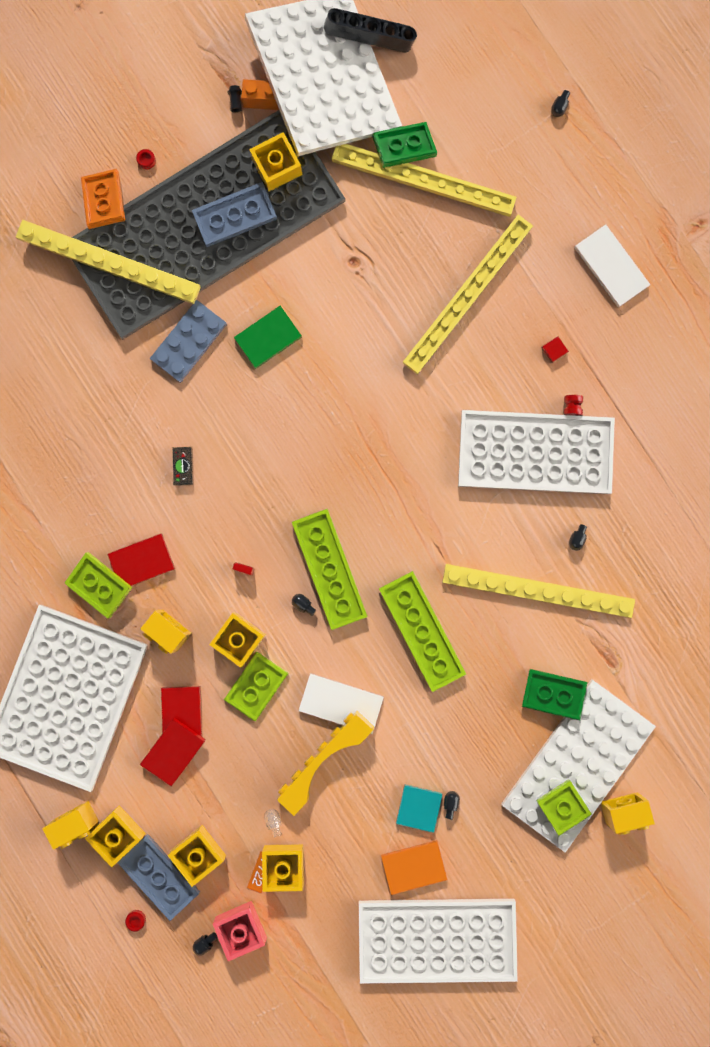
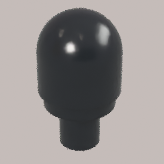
(560, 104)
(578, 538)
(303, 604)
(451, 803)
(204, 944)

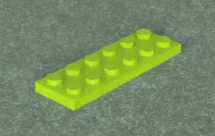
(329, 569)
(422, 631)

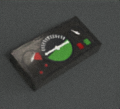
(182, 466)

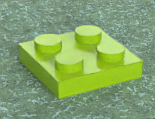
(563, 807)

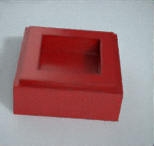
(555, 349)
(243, 568)

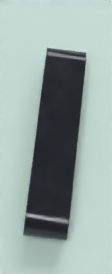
(369, 30)

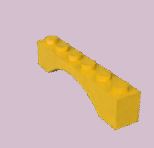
(352, 733)

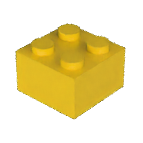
(276, 161)
(165, 631)
(237, 639)
(627, 813)
(70, 826)
(115, 836)
(197, 855)
(282, 868)

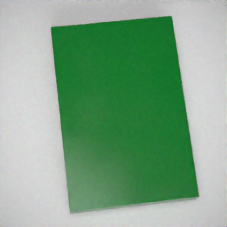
(404, 144)
(268, 337)
(554, 694)

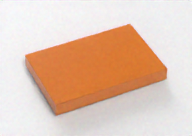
(102, 198)
(414, 867)

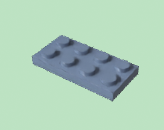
(234, 214)
(188, 341)
(158, 877)

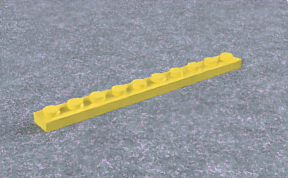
(426, 180)
(108, 261)
(467, 294)
(538, 590)

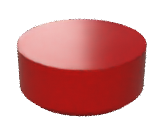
(146, 159)
(135, 920)

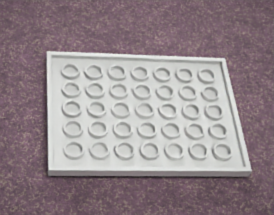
(322, 83)
(67, 697)

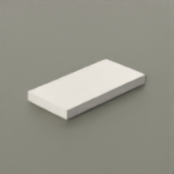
(612, 266)
(336, 700)

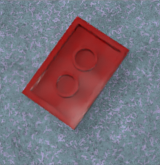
(142, 560)
(182, 704)
(172, 752)

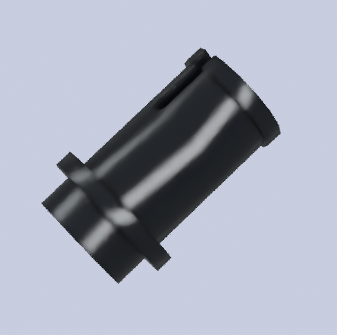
(235, 98)

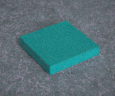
(419, 808)

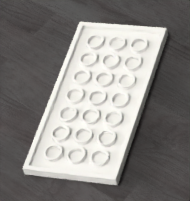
(536, 452)
(585, 752)
(437, 941)

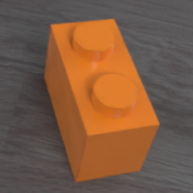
(258, 95)

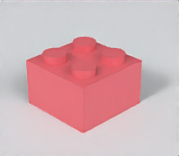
(239, 931)

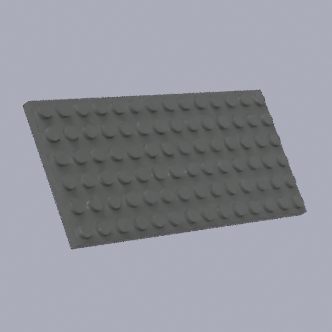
(165, 235)

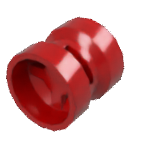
(573, 405)

